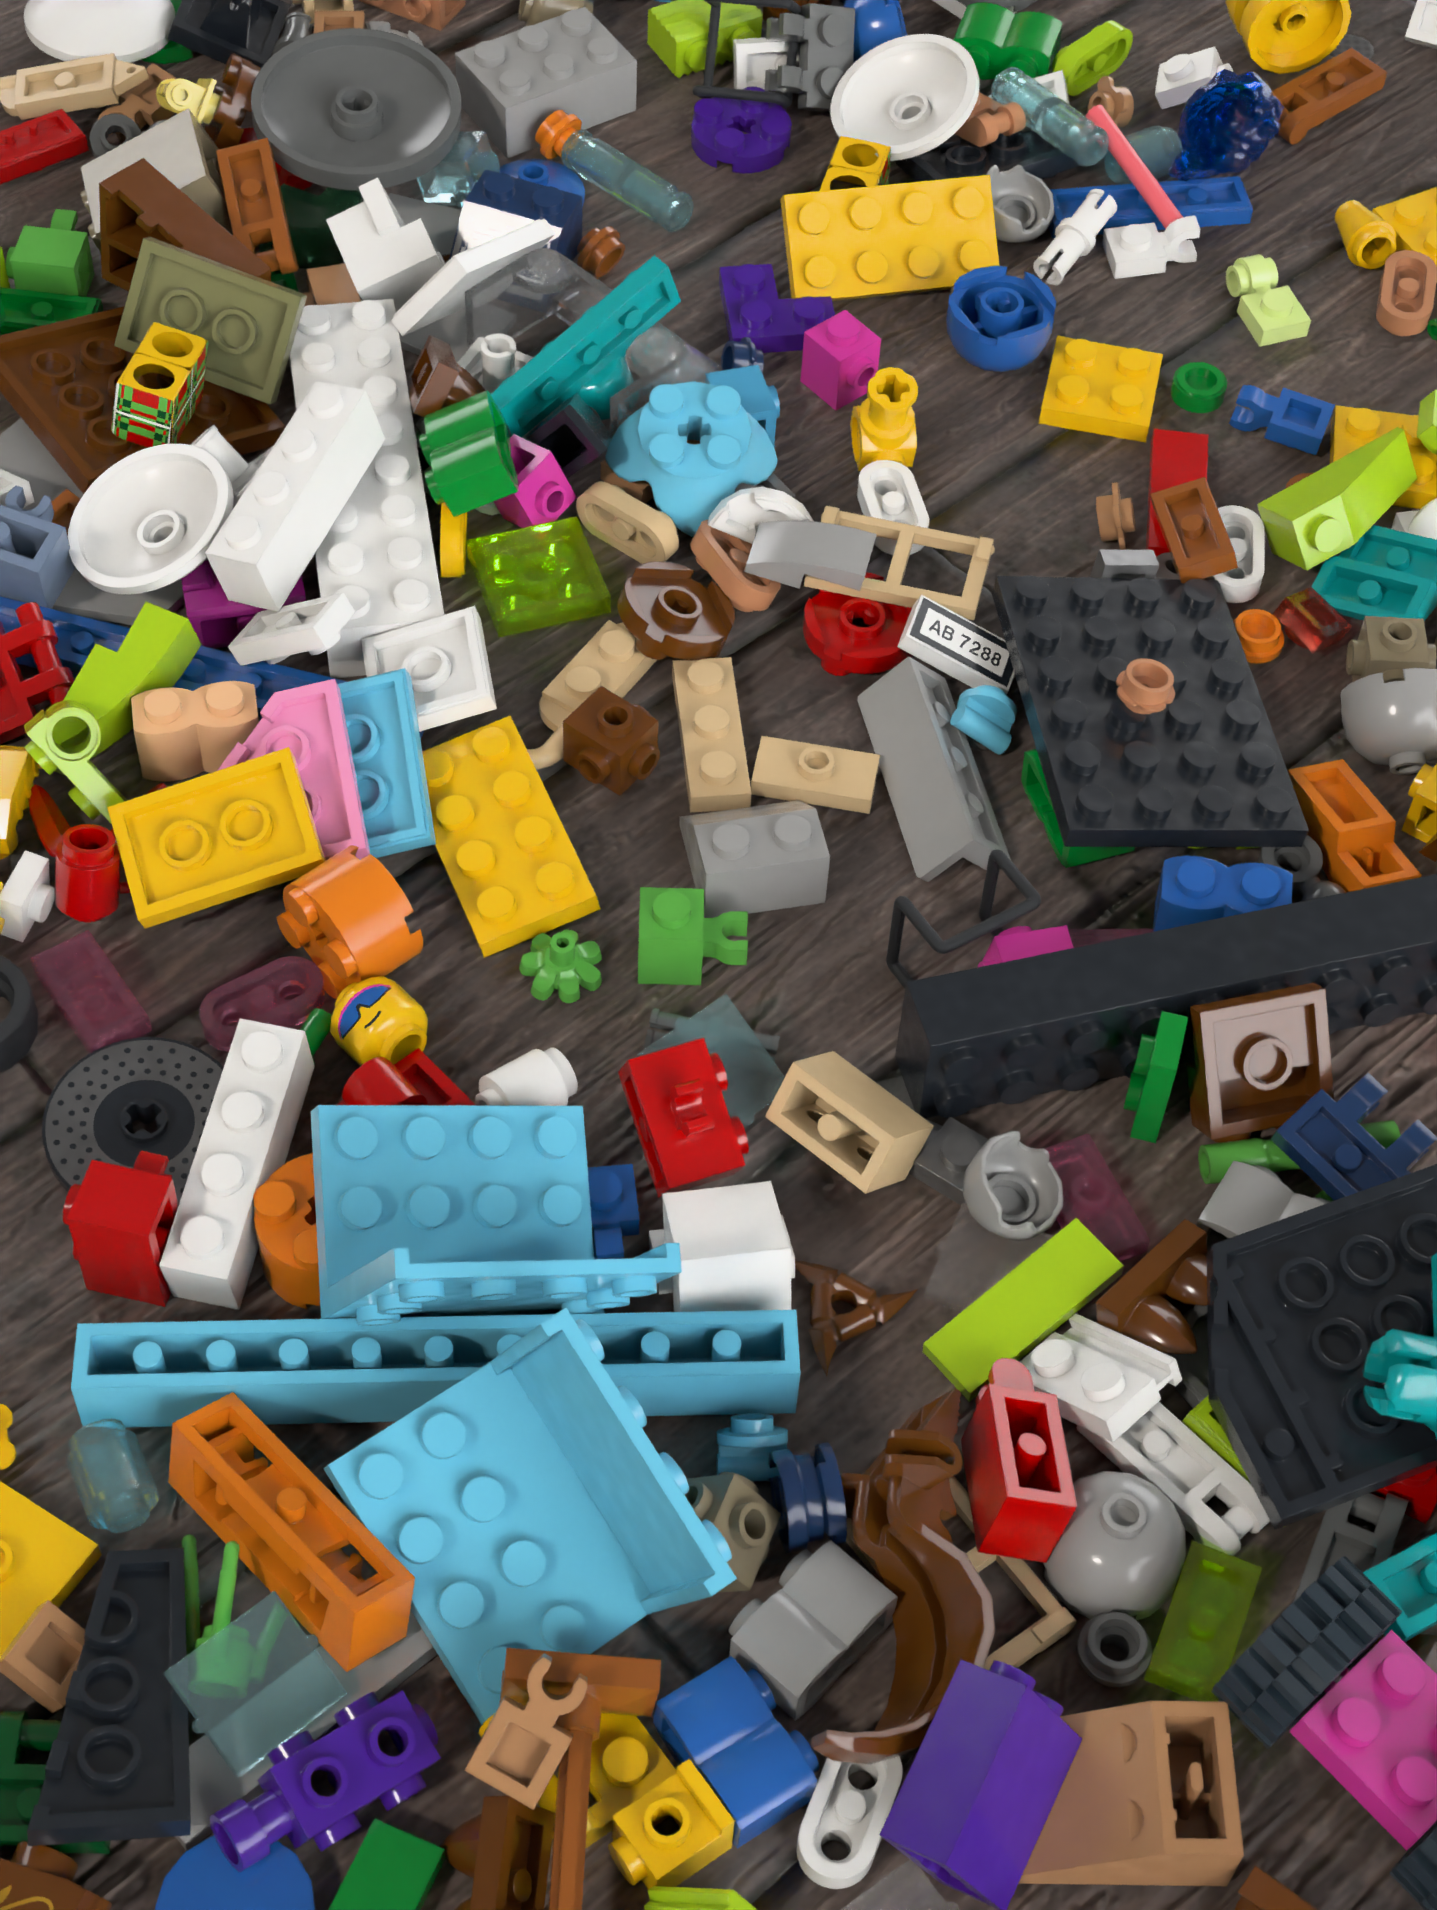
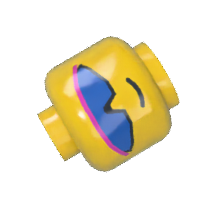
(378, 1021)

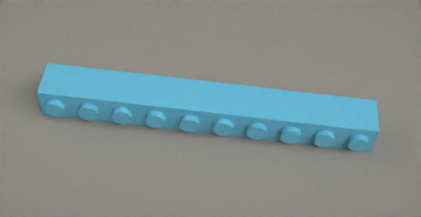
(383, 1372)

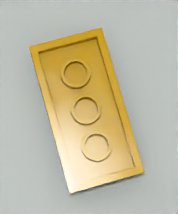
(888, 237)
(503, 839)

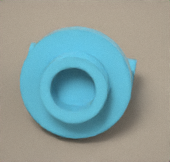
(986, 716)
(747, 1446)

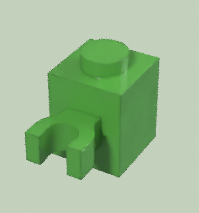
(52, 258)
(678, 936)

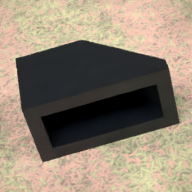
(572, 435)

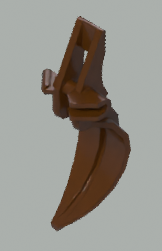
(941, 1599)

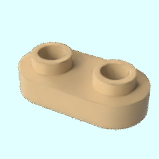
(627, 523)

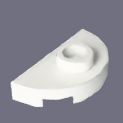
(746, 508)

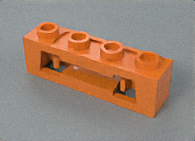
(290, 1531)

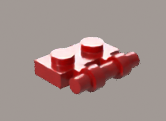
(20, 695)

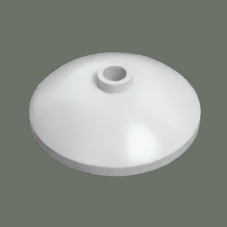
(99, 27)
(907, 94)
(149, 519)

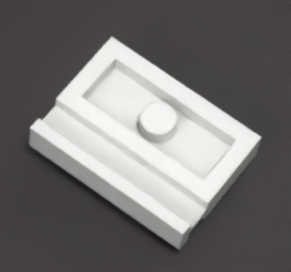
(1100, 1376)

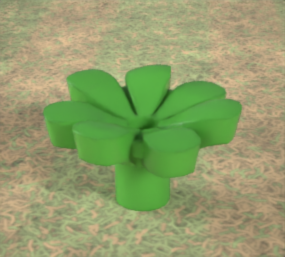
(561, 965)

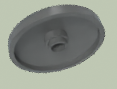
(356, 108)

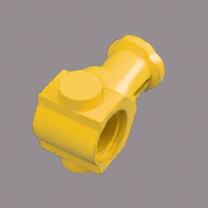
(885, 420)

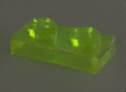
(1203, 1622)

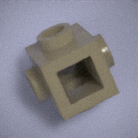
(1389, 647)
(740, 1516)

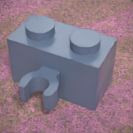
(32, 551)

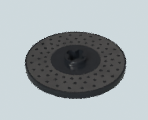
(125, 1082)

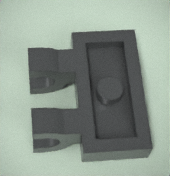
(825, 53)

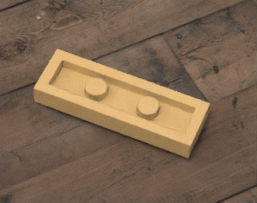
(711, 735)

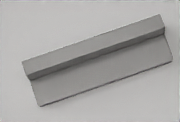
(929, 770)

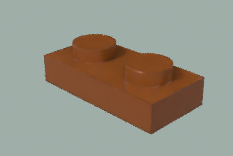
(1193, 530)

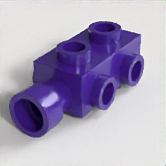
(353, 1768)

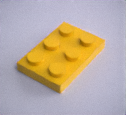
(216, 837)

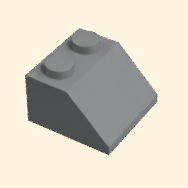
(757, 857)

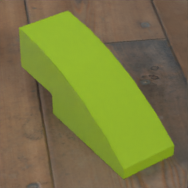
(148, 659)

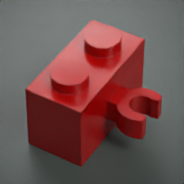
(683, 1116)
(122, 1227)

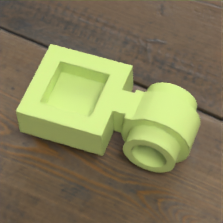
(1267, 311)

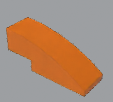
(1349, 827)

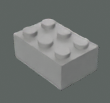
(541, 69)

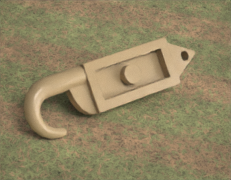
(69, 85)
(605, 661)

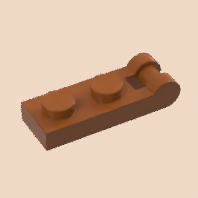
(1326, 92)
(257, 202)

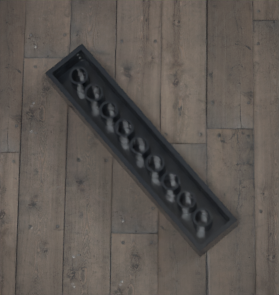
(1083, 1009)

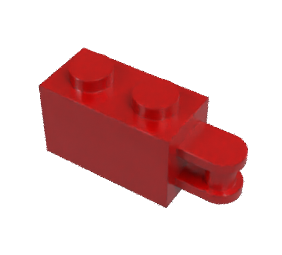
(1017, 1467)

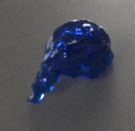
(1226, 126)

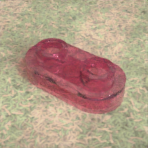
(261, 999)

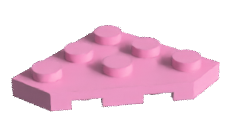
(315, 730)

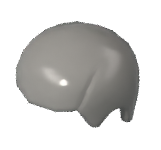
(1020, 204)
(1012, 1188)

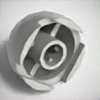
(1393, 720)
(1117, 1548)

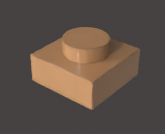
(44, 1656)

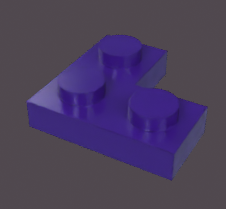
(757, 312)

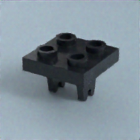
(230, 27)

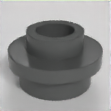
(1121, 1631)

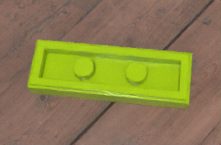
(1023, 1307)

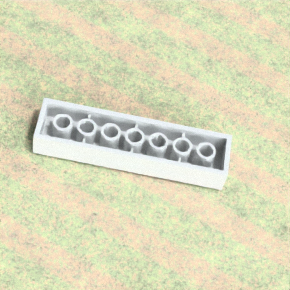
(382, 537)

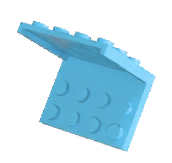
(462, 1215)
(531, 1510)

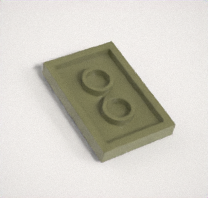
(241, 315)

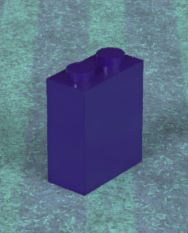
(983, 1782)

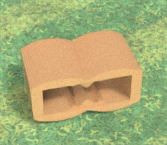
(190, 730)

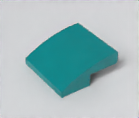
(1382, 576)

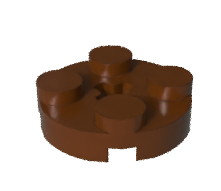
(233, 102)
(674, 613)

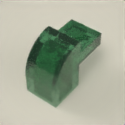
(308, 226)

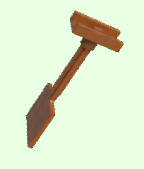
(613, 1687)

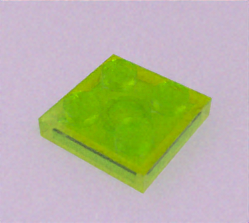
(538, 576)

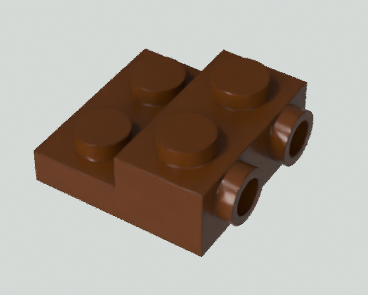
(1258, 1060)

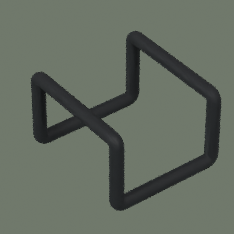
(708, 90)
(989, 923)

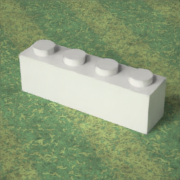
(296, 496)
(240, 1147)

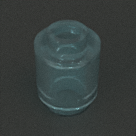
(1156, 149)
(111, 1476)

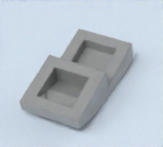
(822, 550)

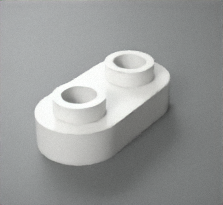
(891, 493)
(1247, 538)
(847, 1816)

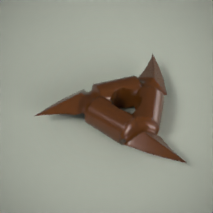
(833, 1327)

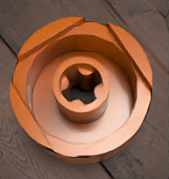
(349, 920)
(288, 1232)

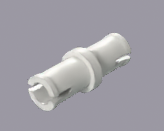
(1075, 236)

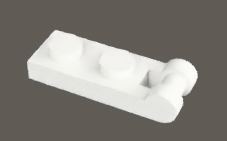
(1189, 1475)

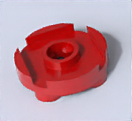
(853, 648)

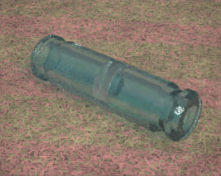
(1052, 117)
(627, 180)

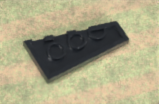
(968, 160)
(124, 1729)

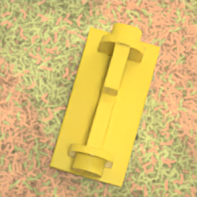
(182, 94)

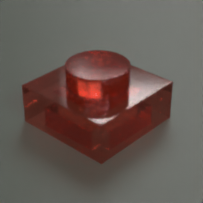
(1311, 620)

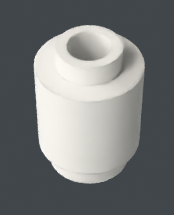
(530, 1080)

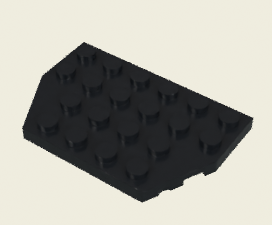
(1291, 1342)

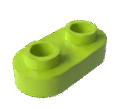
(1093, 56)

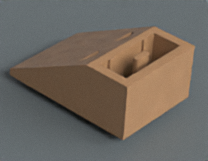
(1145, 1800)

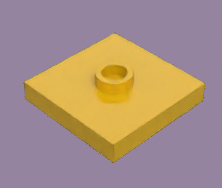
(37, 1561)

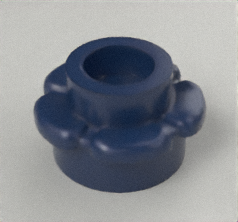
(741, 354)

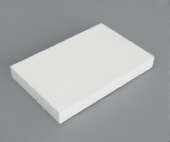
(446, 289)

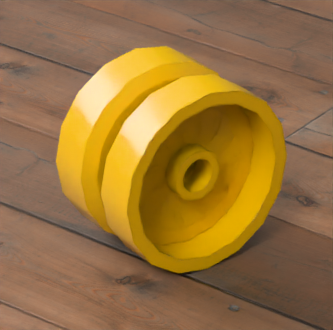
(1289, 33)

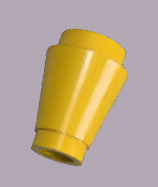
(1365, 235)

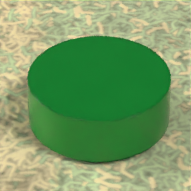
(1198, 387)

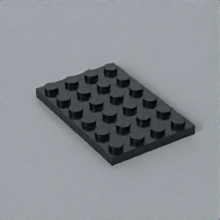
(1160, 779)

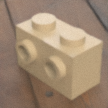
(849, 1121)

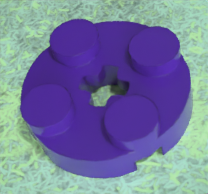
(720, 127)

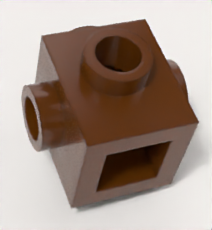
(611, 741)

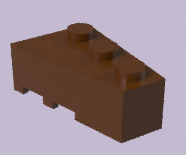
(146, 204)

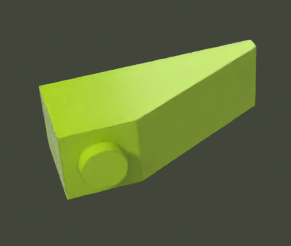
(1338, 502)

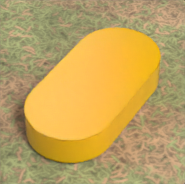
(452, 543)

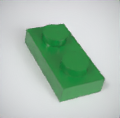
(1154, 1076)

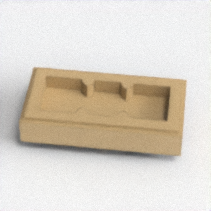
(815, 774)

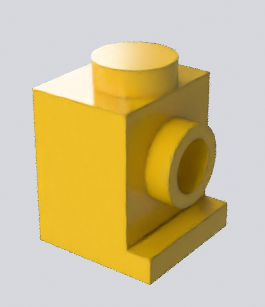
(670, 1860)

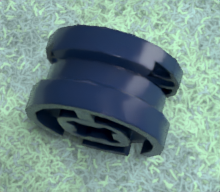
(808, 1497)

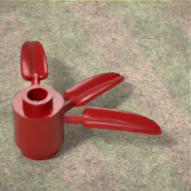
(84, 860)

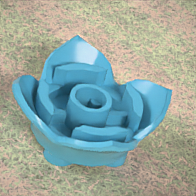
(685, 476)

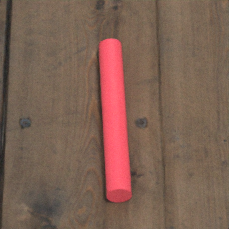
(1135, 168)

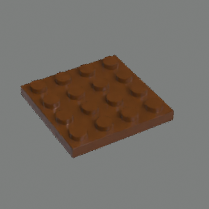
(65, 390)

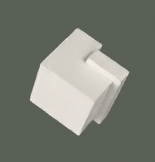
(381, 251)
(730, 1249)

